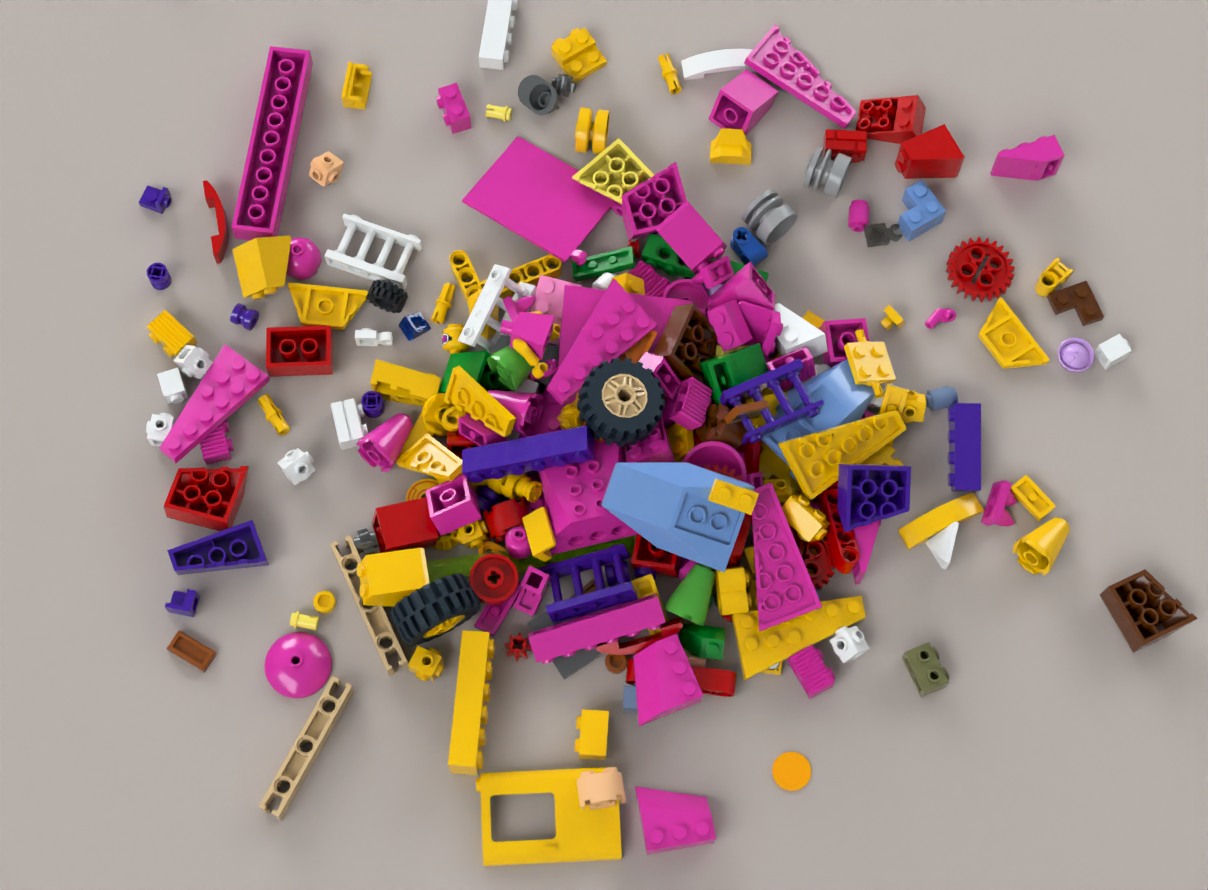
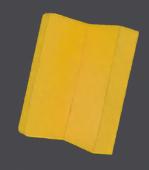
(539, 533)

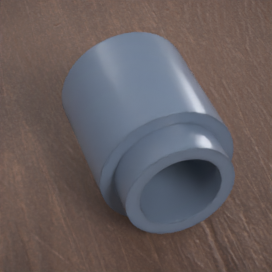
(941, 398)

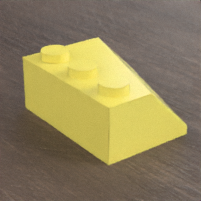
(614, 172)

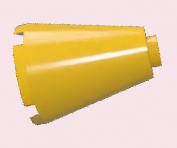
(1042, 546)

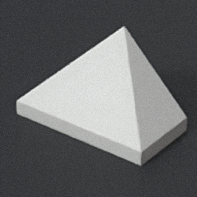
(942, 544)

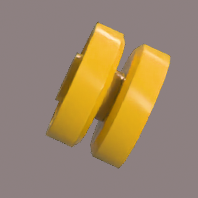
(592, 131)

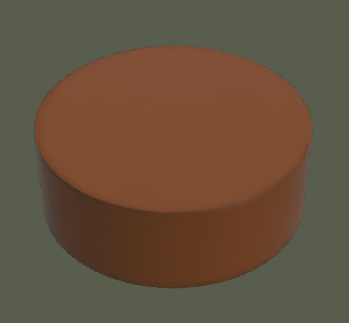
(616, 663)

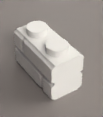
(348, 422)

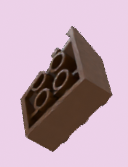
(687, 342)
(1144, 610)

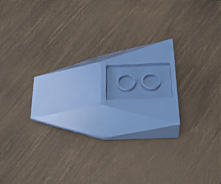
(673, 511)

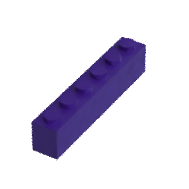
(528, 454)

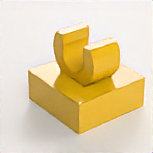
(892, 318)

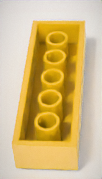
(469, 704)

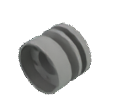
(827, 171)
(769, 216)

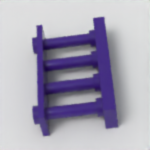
(772, 380)
(593, 601)

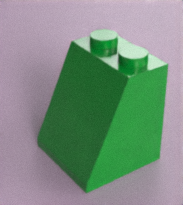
(477, 367)

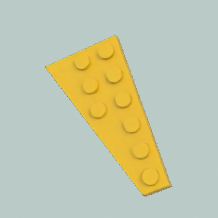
(818, 455)
(766, 648)

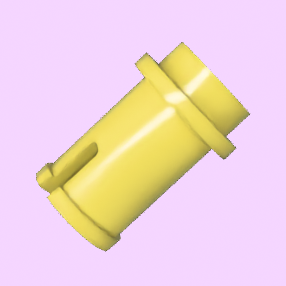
(499, 112)
(304, 621)

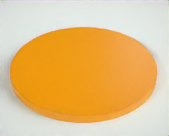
(791, 771)

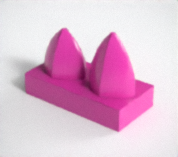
(714, 272)
(520, 305)
(999, 498)

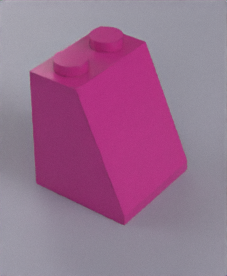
(742, 102)
(691, 237)
(744, 286)

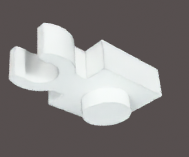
(370, 337)

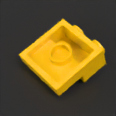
(578, 54)

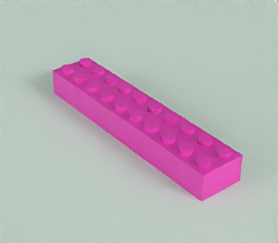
(272, 144)

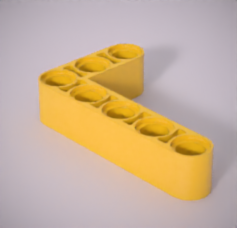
(519, 273)

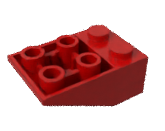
(891, 118)

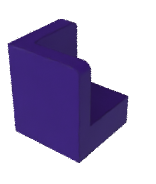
(183, 603)

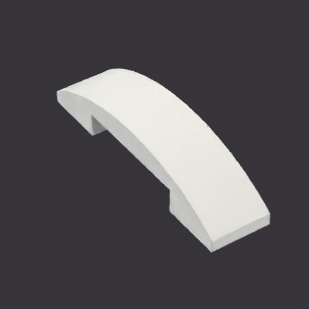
(715, 61)

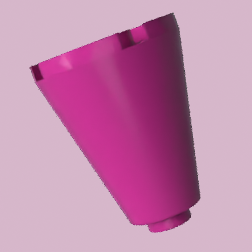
(523, 407)
(385, 442)

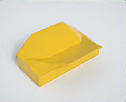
(731, 147)

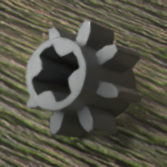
(564, 84)
(366, 542)

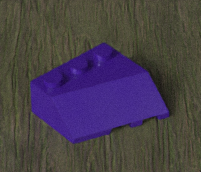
(872, 493)

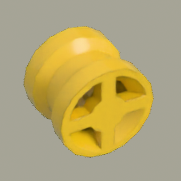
(528, 489)

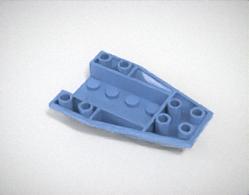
(842, 404)

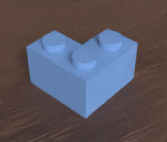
(923, 211)

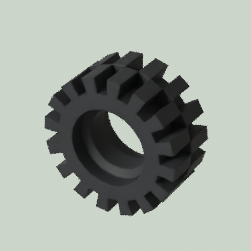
(387, 296)

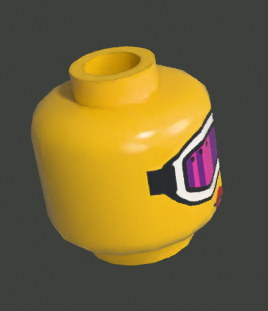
(450, 339)

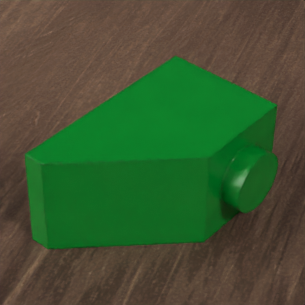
(703, 640)

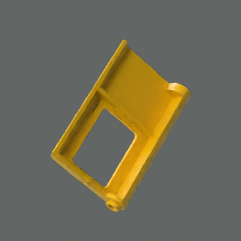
(579, 832)

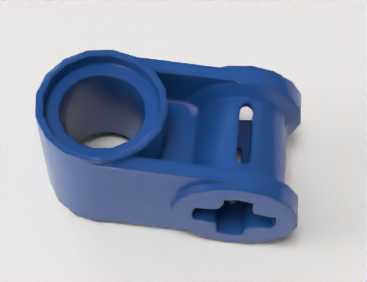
(747, 247)

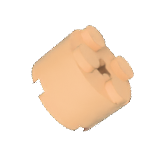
(600, 789)

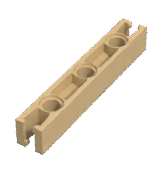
(374, 618)
(298, 763)

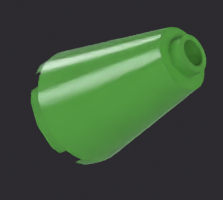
(510, 366)
(693, 595)

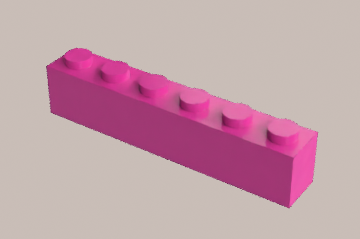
(596, 628)

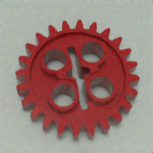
(962, 260)
(821, 564)

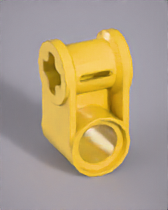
(1054, 275)

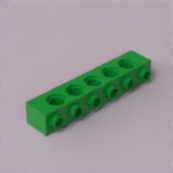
(658, 246)

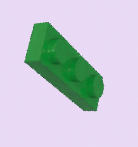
(604, 263)

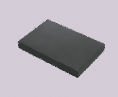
(565, 665)

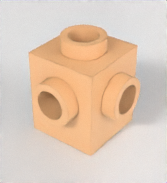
(326, 169)

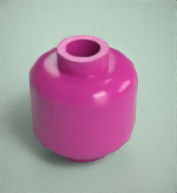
(517, 543)

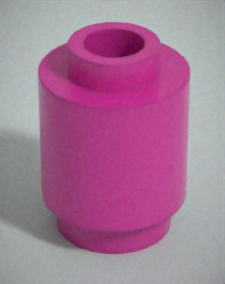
(858, 215)

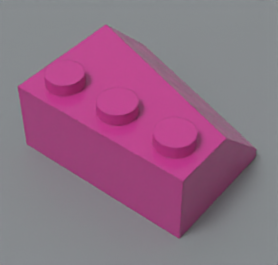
(652, 202)
(664, 680)
(673, 820)

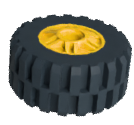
(435, 609)

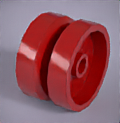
(496, 566)

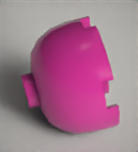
(303, 259)

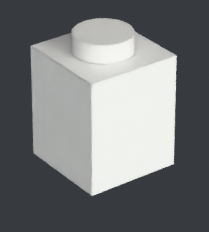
(1112, 351)
(172, 386)

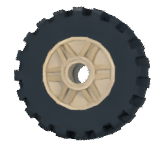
(621, 402)

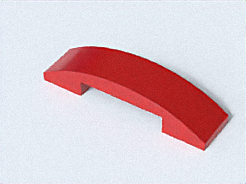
(220, 241)
(635, 646)

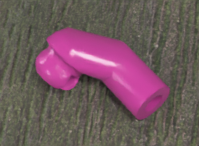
(940, 315)
(552, 368)

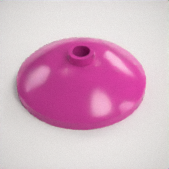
(717, 453)
(306, 676)

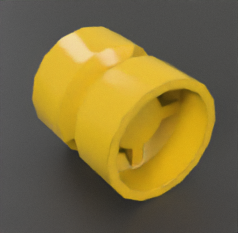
(506, 485)

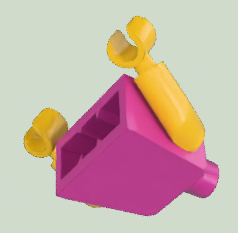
(531, 336)

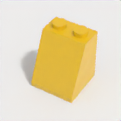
(262, 265)
(391, 576)

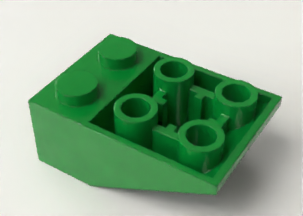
(733, 369)

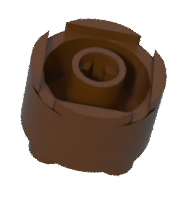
(717, 429)

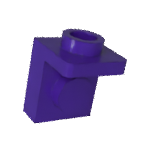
(156, 199)

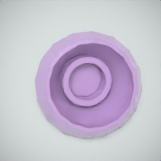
(1075, 355)

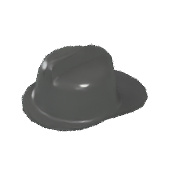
(538, 95)

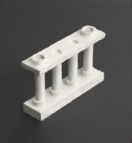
(376, 270)
(486, 301)

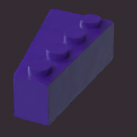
(964, 447)
(220, 551)

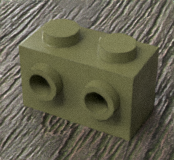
(925, 669)

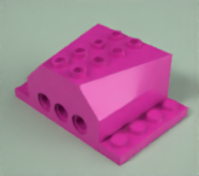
(575, 499)

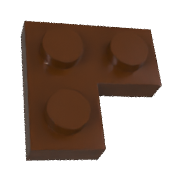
(1078, 297)

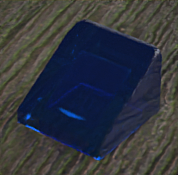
(414, 326)

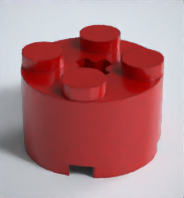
(505, 517)

